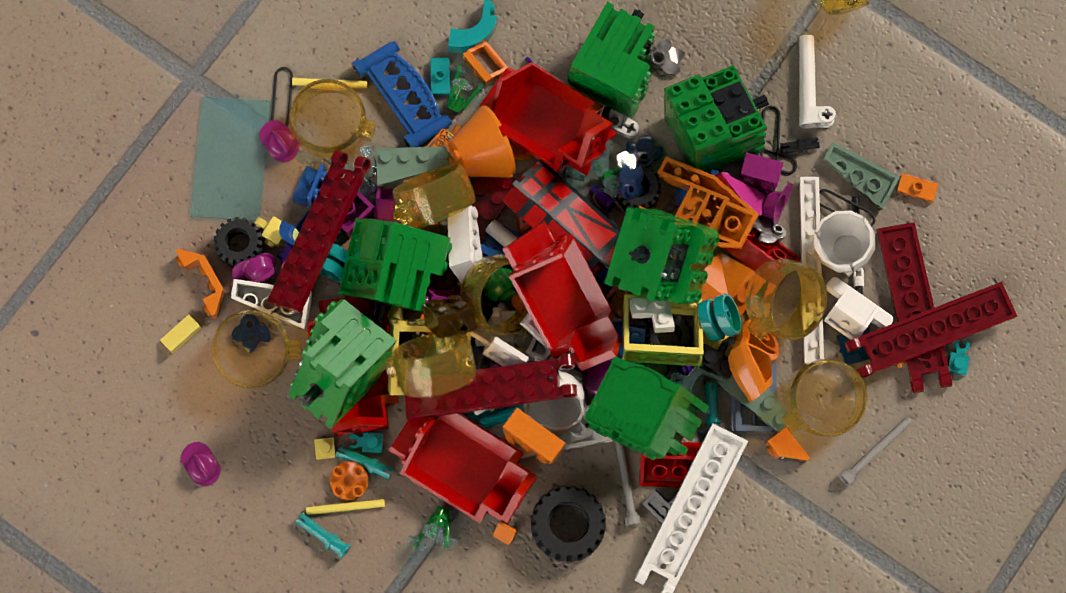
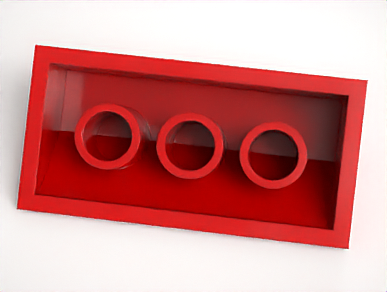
(756, 254)
(669, 470)

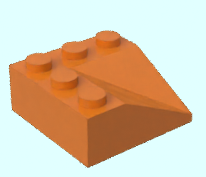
(728, 277)
(530, 435)

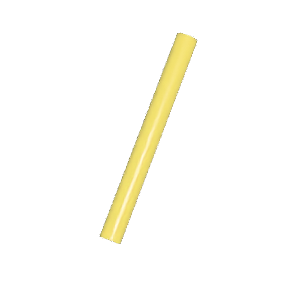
(352, 83)
(345, 507)

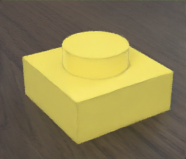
(325, 448)

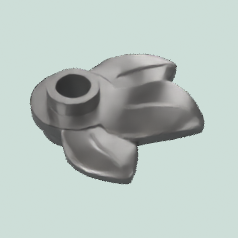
(669, 57)
(769, 232)

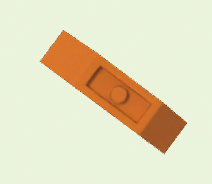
(214, 301)

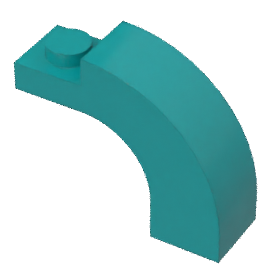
(463, 40)

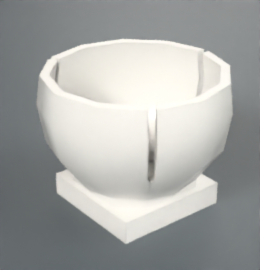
(844, 241)
(563, 412)

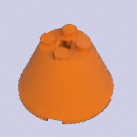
(482, 147)

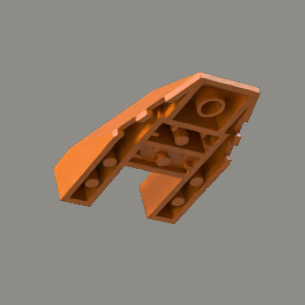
(710, 203)

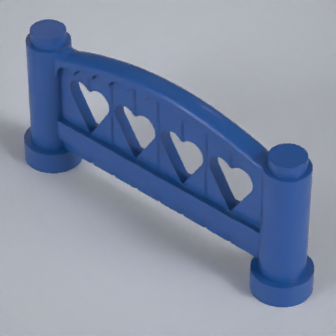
(419, 129)

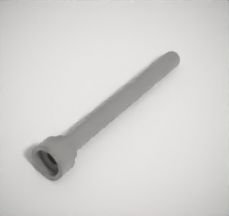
(848, 476)
(632, 517)

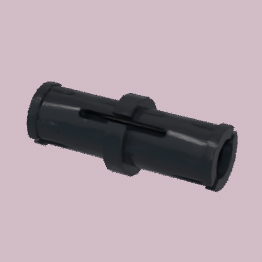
(799, 145)

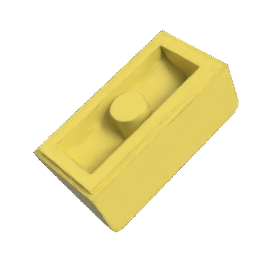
(180, 334)

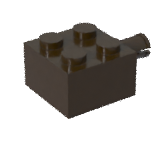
(449, 316)

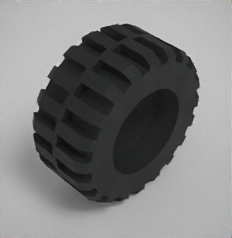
(568, 550)

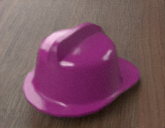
(279, 141)
(775, 203)
(256, 269)
(200, 464)

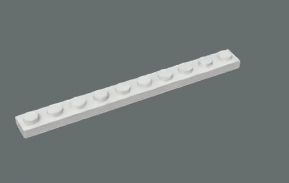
(809, 220)

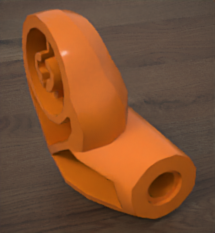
(752, 361)

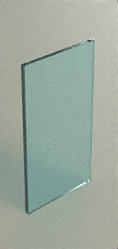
(230, 159)

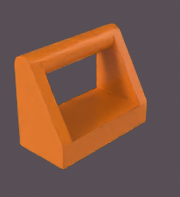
(478, 69)

